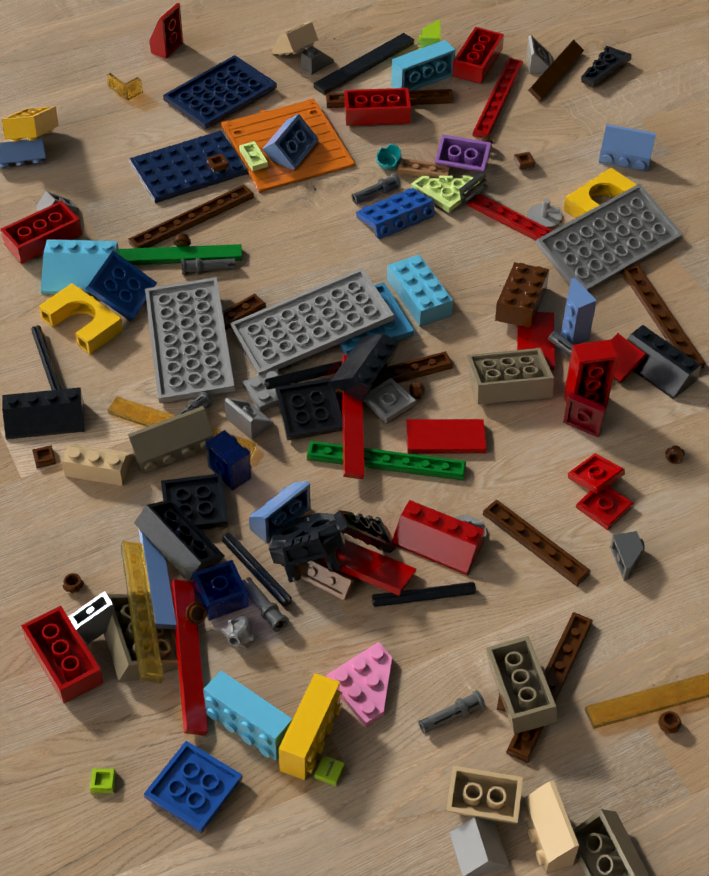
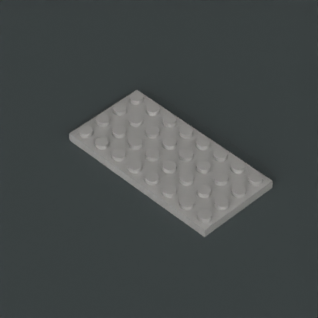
(609, 238)
(311, 322)
(188, 340)

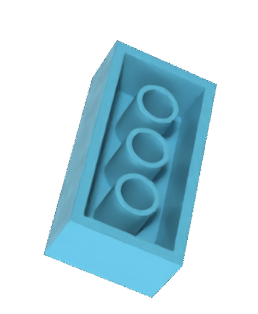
(423, 66)
(419, 290)
(246, 714)

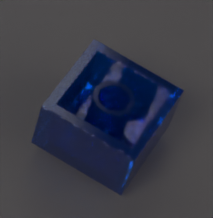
(229, 459)
(220, 589)

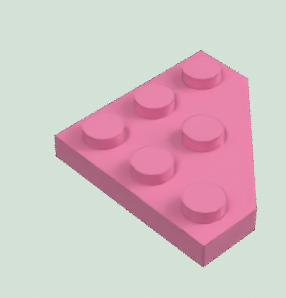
(365, 683)

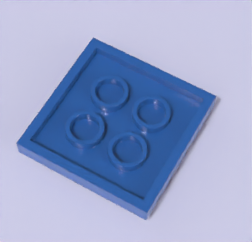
(120, 286)
(193, 786)

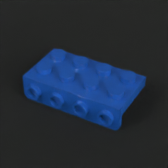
(397, 212)

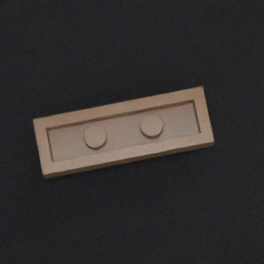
(421, 168)
(332, 582)

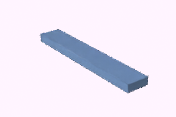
(159, 585)

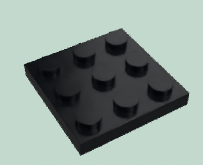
(309, 409)
(199, 499)

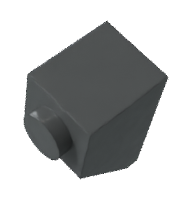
(314, 60)
(627, 552)
(93, 617)

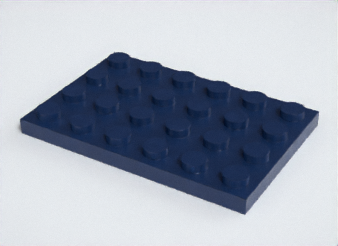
(219, 91)
(185, 167)

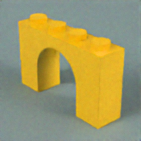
(606, 184)
(75, 301)

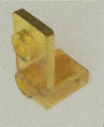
(127, 90)

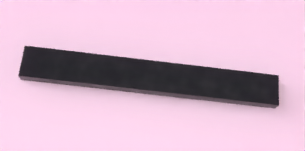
(363, 63)

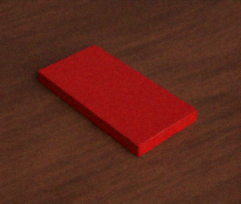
(538, 336)
(445, 436)
(374, 568)

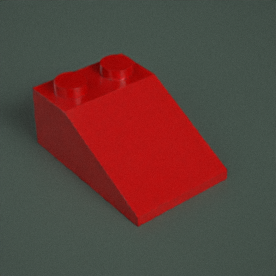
(167, 33)

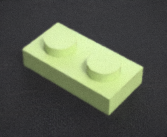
(253, 156)

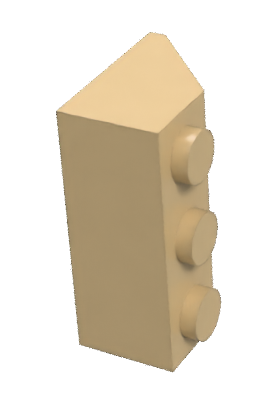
(96, 464)
(484, 794)
(549, 828)

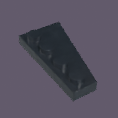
(605, 65)
(365, 529)

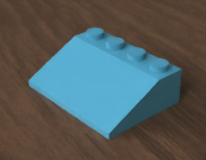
(73, 263)

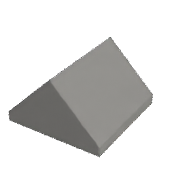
(537, 56)
(246, 417)
(478, 847)

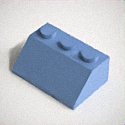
(291, 142)
(627, 147)
(22, 152)
(578, 314)
(283, 508)

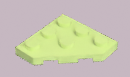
(442, 190)

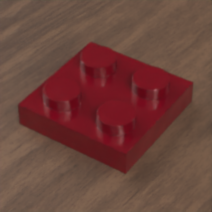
(584, 414)

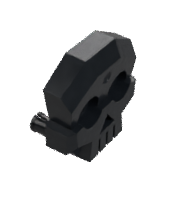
(305, 541)

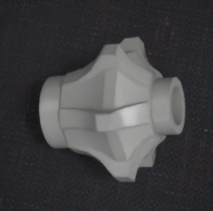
(238, 632)

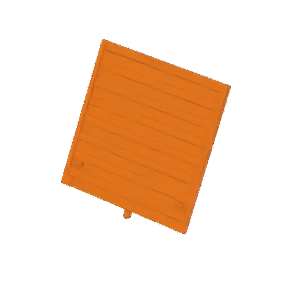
(325, 156)

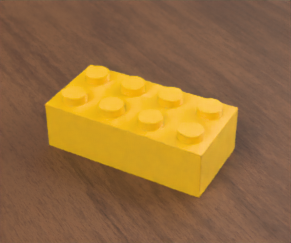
(30, 123)
(309, 727)

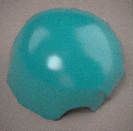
(389, 157)

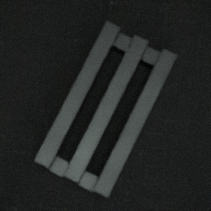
(471, 190)

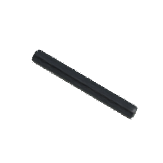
(46, 358)
(302, 375)
(257, 569)
(424, 594)

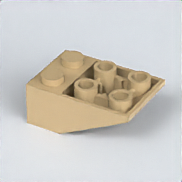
(295, 39)

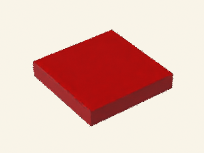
(628, 357)
(596, 473)
(605, 507)

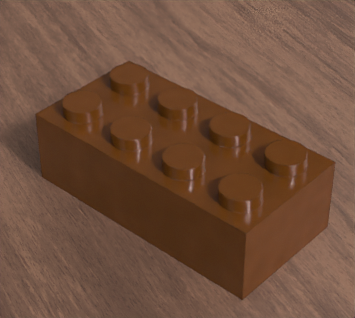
(522, 295)

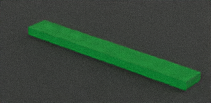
(171, 255)
(391, 461)

